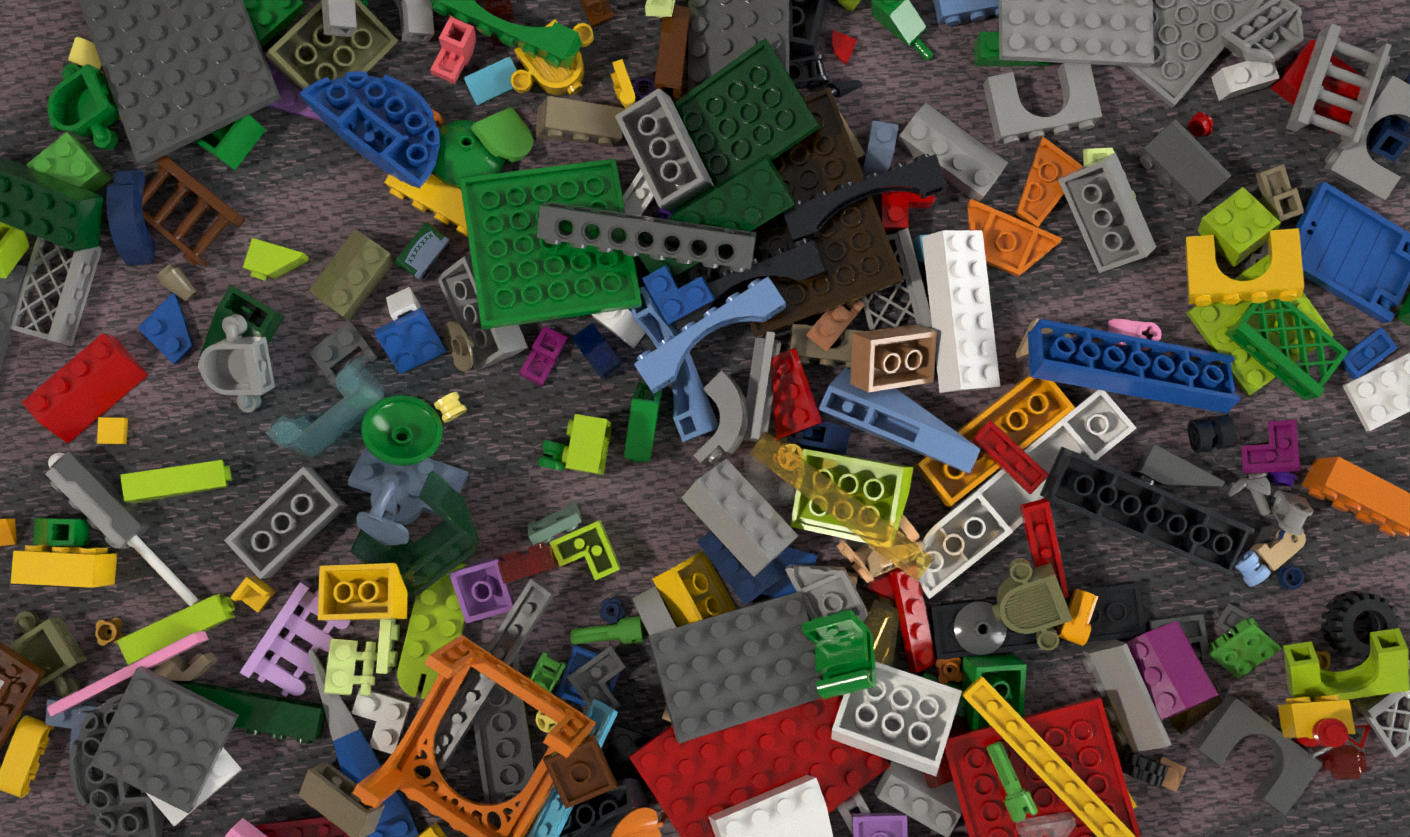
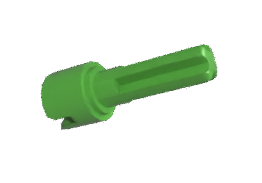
(628, 631)
(1018, 799)

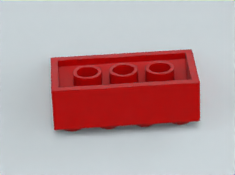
(85, 388)

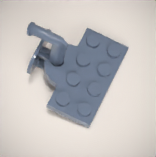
(394, 489)

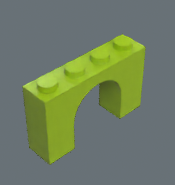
(1382, 672)

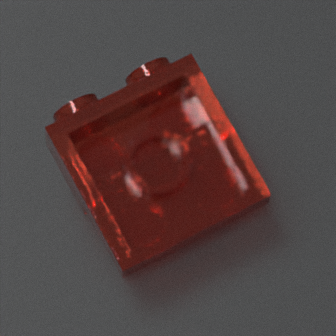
(519, 566)

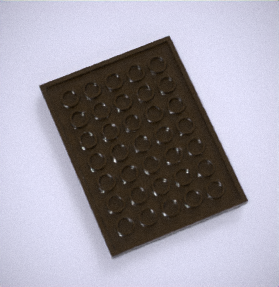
(850, 242)

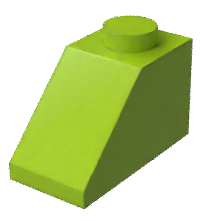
(271, 260)

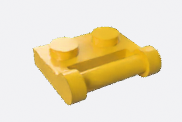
(622, 84)

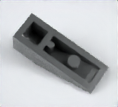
(1164, 468)

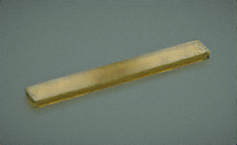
(843, 506)

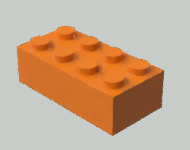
(1361, 493)

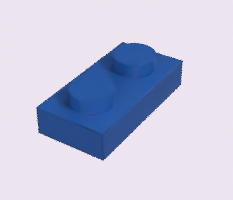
(1368, 353)

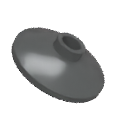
(967, 625)

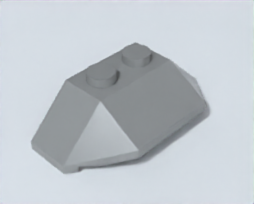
(1266, 32)

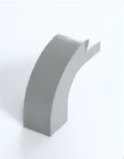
(733, 418)
(654, 611)

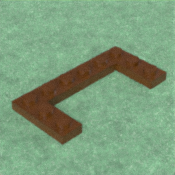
(20, 682)

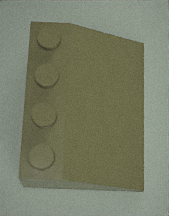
(309, 55)

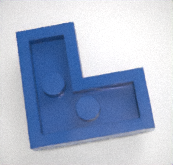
(676, 301)

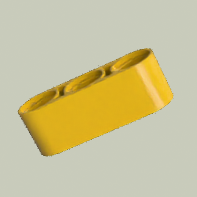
(23, 755)

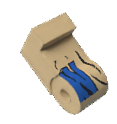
(1279, 549)

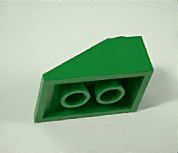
(232, 141)
(1004, 673)

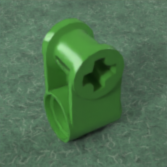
(546, 677)

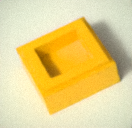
(112, 430)

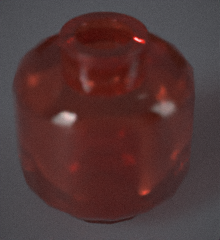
(1345, 762)

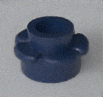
(1296, 580)
(619, 610)

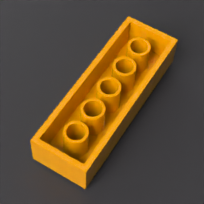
(1020, 413)

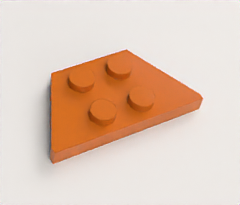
(1007, 240)

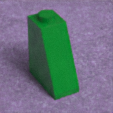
(642, 424)

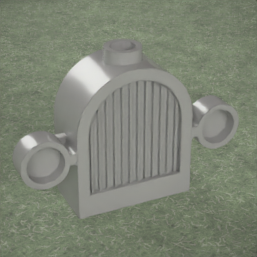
(238, 365)

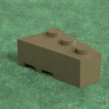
(578, 122)

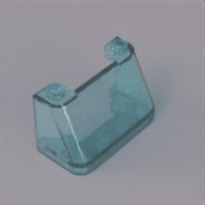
(309, 440)

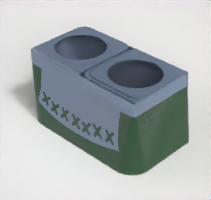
(421, 251)

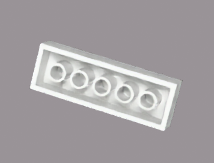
(961, 310)

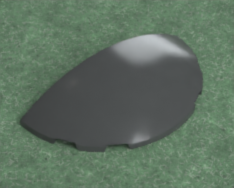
(115, 803)

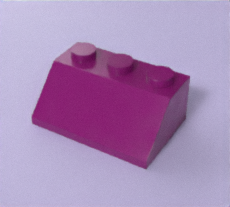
(1171, 670)

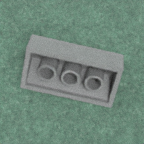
(962, 158)
(1107, 213)
(489, 344)
(1125, 696)

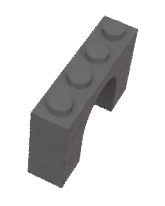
(1291, 764)

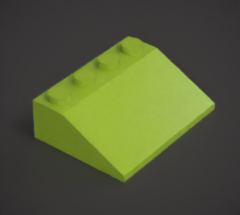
(874, 483)

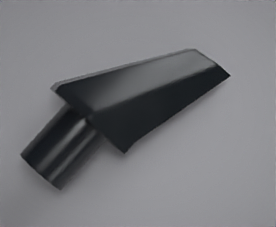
(843, 87)

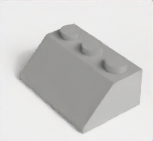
(908, 792)

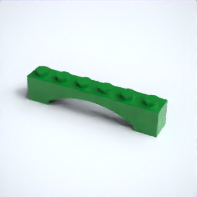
(553, 43)

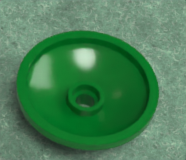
(463, 161)
(403, 418)

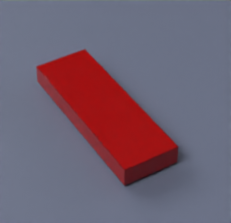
(1009, 457)

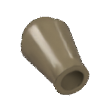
(176, 282)

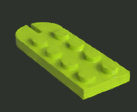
(433, 623)

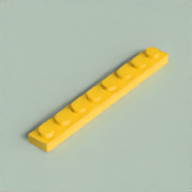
(1044, 760)

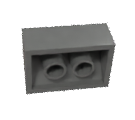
(1183, 164)

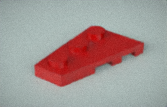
(792, 395)

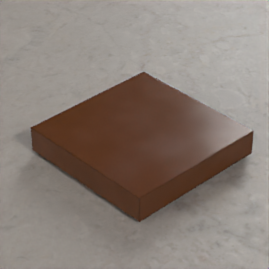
(581, 774)

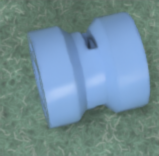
(1251, 568)

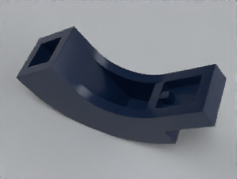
(1390, 135)
(127, 220)

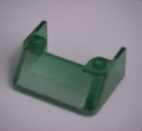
(437, 550)

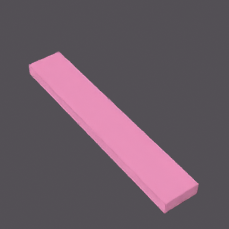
(126, 673)

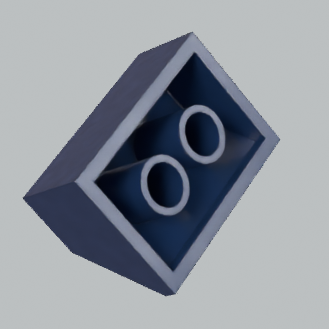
(738, 577)

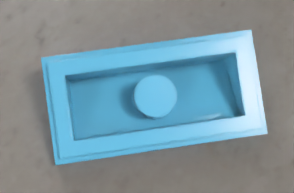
(491, 81)

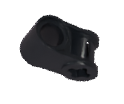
(809, 72)

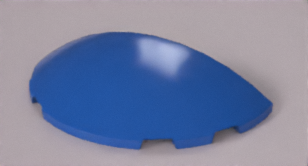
(380, 121)

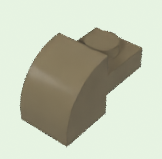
(1277, 193)

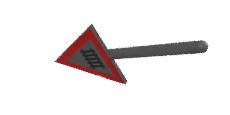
(1357, 740)

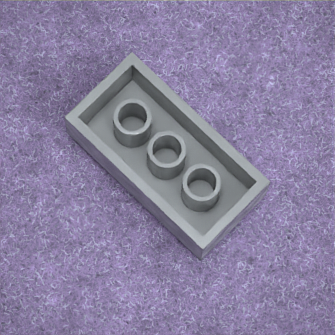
(664, 150)
(739, 517)
(285, 522)

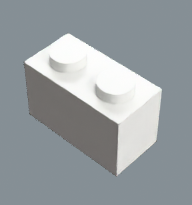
(1243, 78)

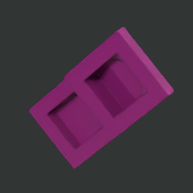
(543, 356)

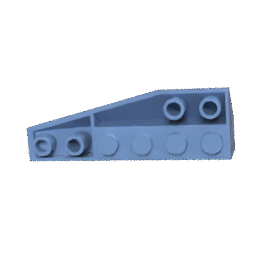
(897, 420)

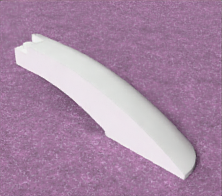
(994, 507)

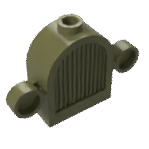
(1032, 602)
(51, 649)

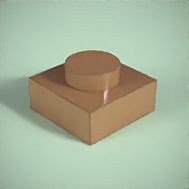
(1174, 773)

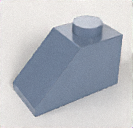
(879, 147)

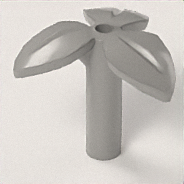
(1259, 486)

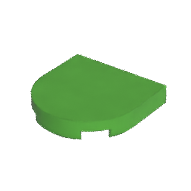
(504, 135)

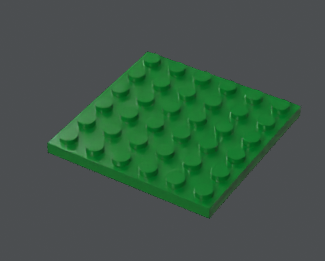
(535, 281)

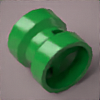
(552, 455)

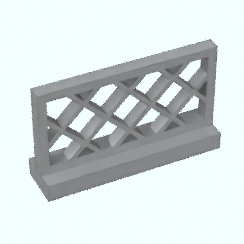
(914, 286)
(72, 292)
(759, 391)
(1374, 706)

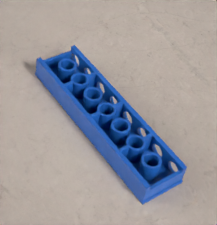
(1128, 369)

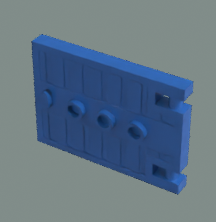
(1354, 252)

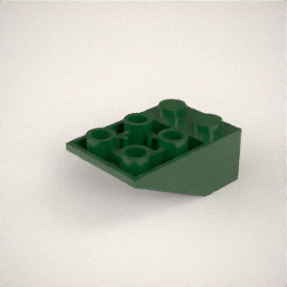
(260, 318)

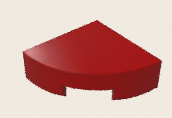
(842, 46)

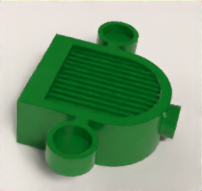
(84, 105)

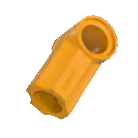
(1081, 611)

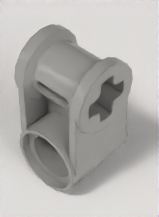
(1291, 511)

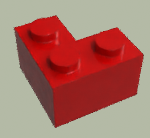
(894, 209)

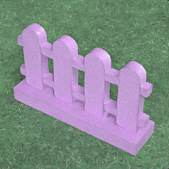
(288, 650)

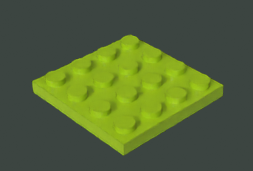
(1216, 319)

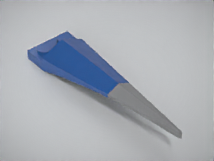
(359, 759)

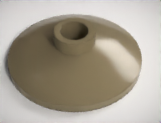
(460, 345)

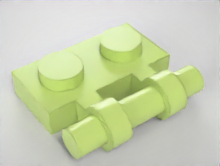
(341, 667)

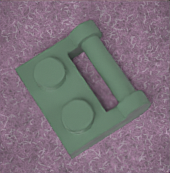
(562, 520)

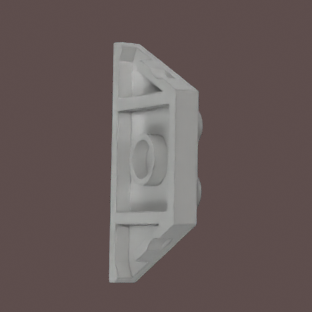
(826, 590)

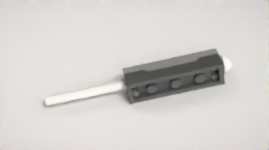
(107, 511)

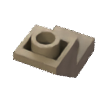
(178, 670)

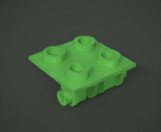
(1244, 649)

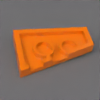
(1042, 185)

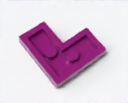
(1278, 455)

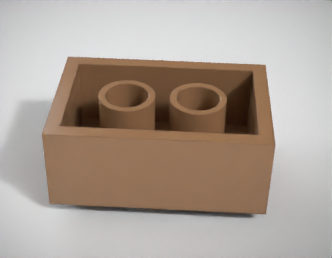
(893, 357)

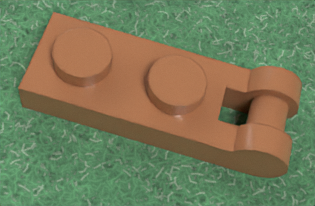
(833, 323)

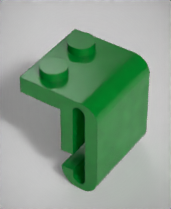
(842, 653)

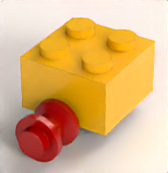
(1318, 722)

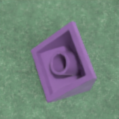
(481, 590)

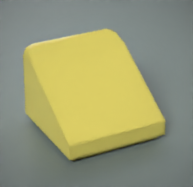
(84, 53)

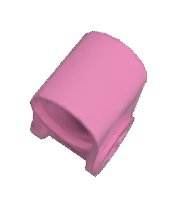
(1134, 329)

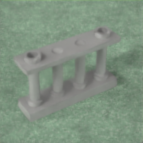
(1311, 88)

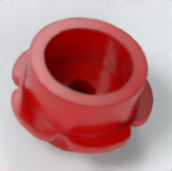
(1203, 123)

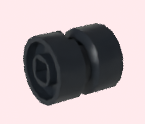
(1216, 432)

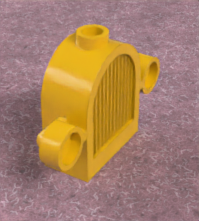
(551, 79)

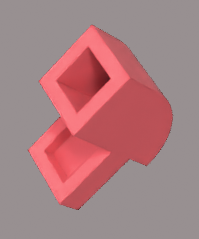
(456, 50)

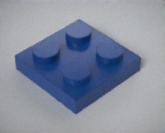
(410, 340)

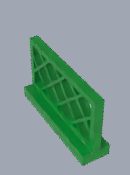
(1279, 362)

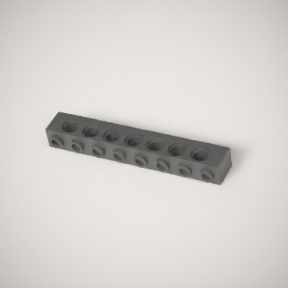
(551, 230)

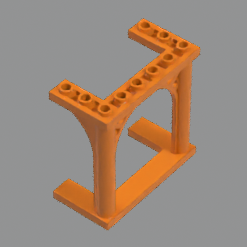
(398, 772)

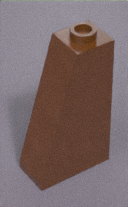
(672, 53)

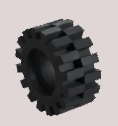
(1142, 767)

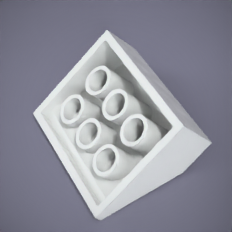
(899, 718)
(786, 811)

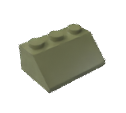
(352, 274)

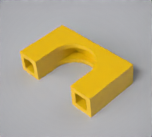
(1281, 281)

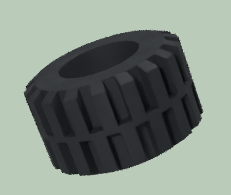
(1342, 616)

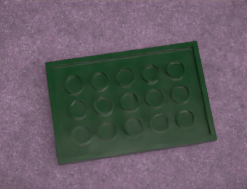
(745, 113)

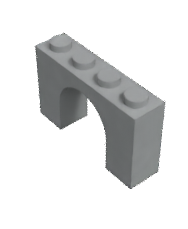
(415, 19)
(1013, 121)
(1354, 163)

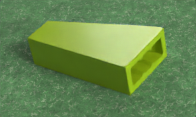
(174, 481)
(175, 627)

